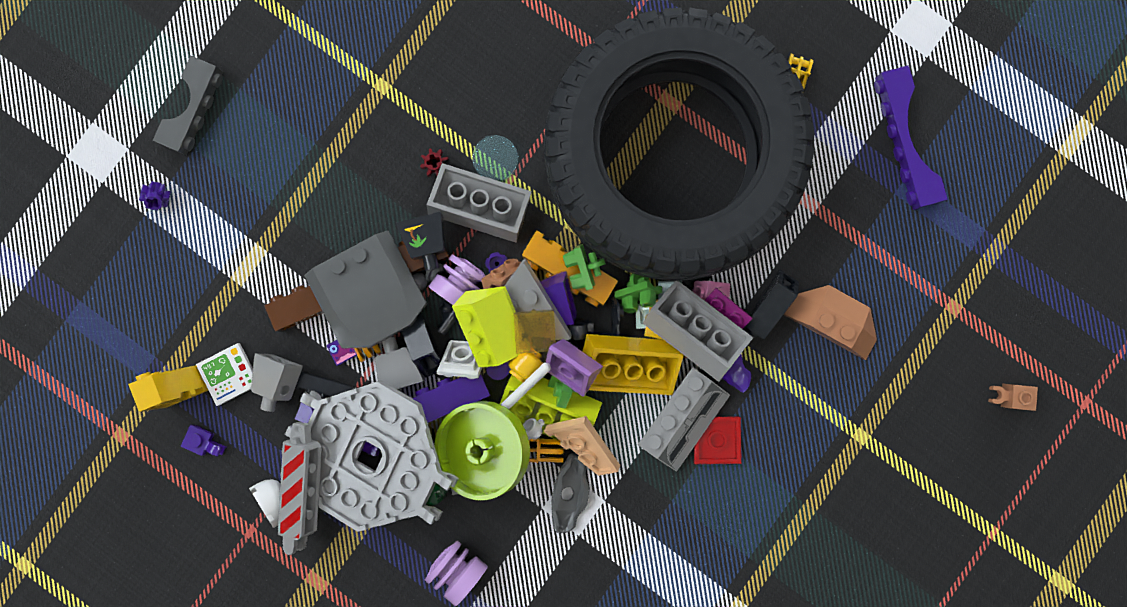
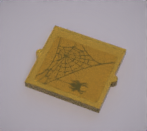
(534, 331)

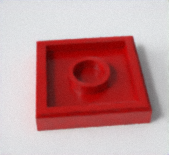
(720, 442)

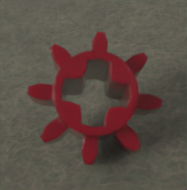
(428, 161)

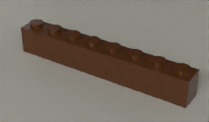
(303, 305)

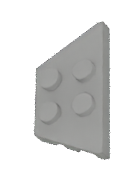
(528, 294)

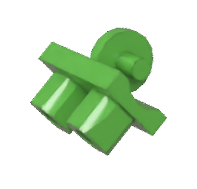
(579, 257)
(638, 290)

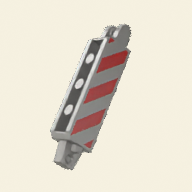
(299, 488)

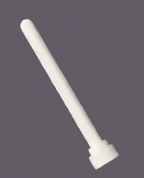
(526, 385)

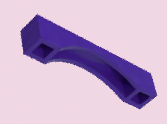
(921, 182)

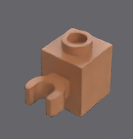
(1015, 396)

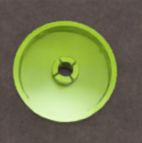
(483, 426)

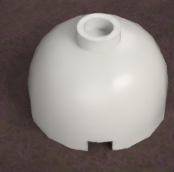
(267, 496)

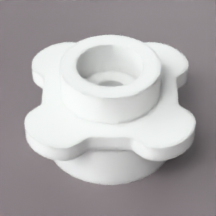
(533, 428)

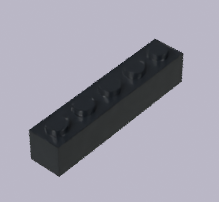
(321, 385)

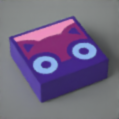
(339, 354)

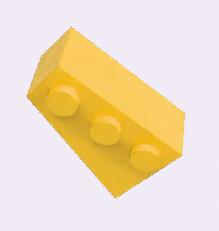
(166, 388)

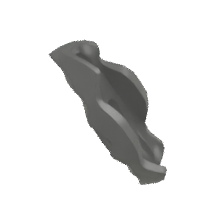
(567, 511)

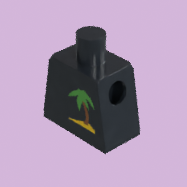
(424, 238)

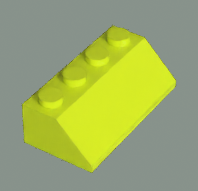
(541, 404)

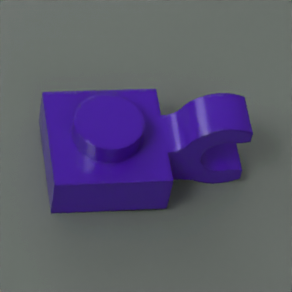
(200, 441)

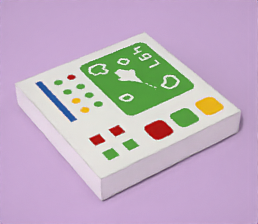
(227, 374)

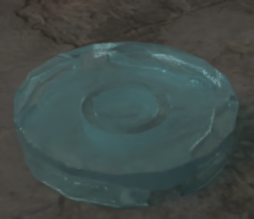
(495, 157)

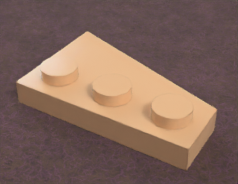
(586, 442)

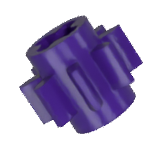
(154, 196)

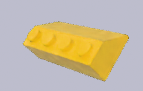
(633, 364)

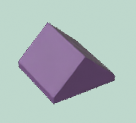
(572, 366)

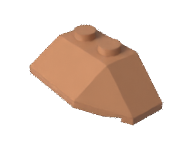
(835, 318)

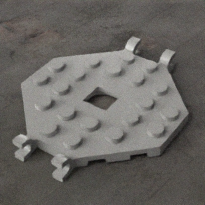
(407, 464)

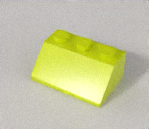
(488, 325)

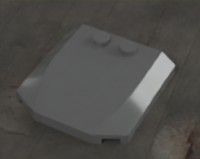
(367, 292)

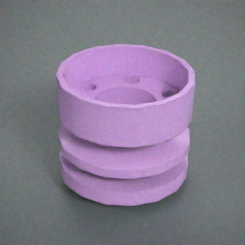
(461, 279)
(456, 573)

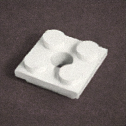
(453, 363)

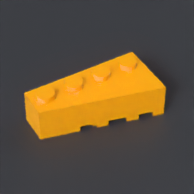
(549, 258)

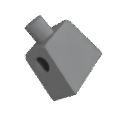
(396, 366)
(274, 379)

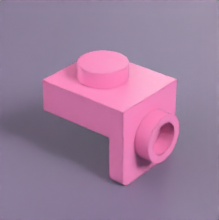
(704, 288)

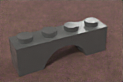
(180, 131)

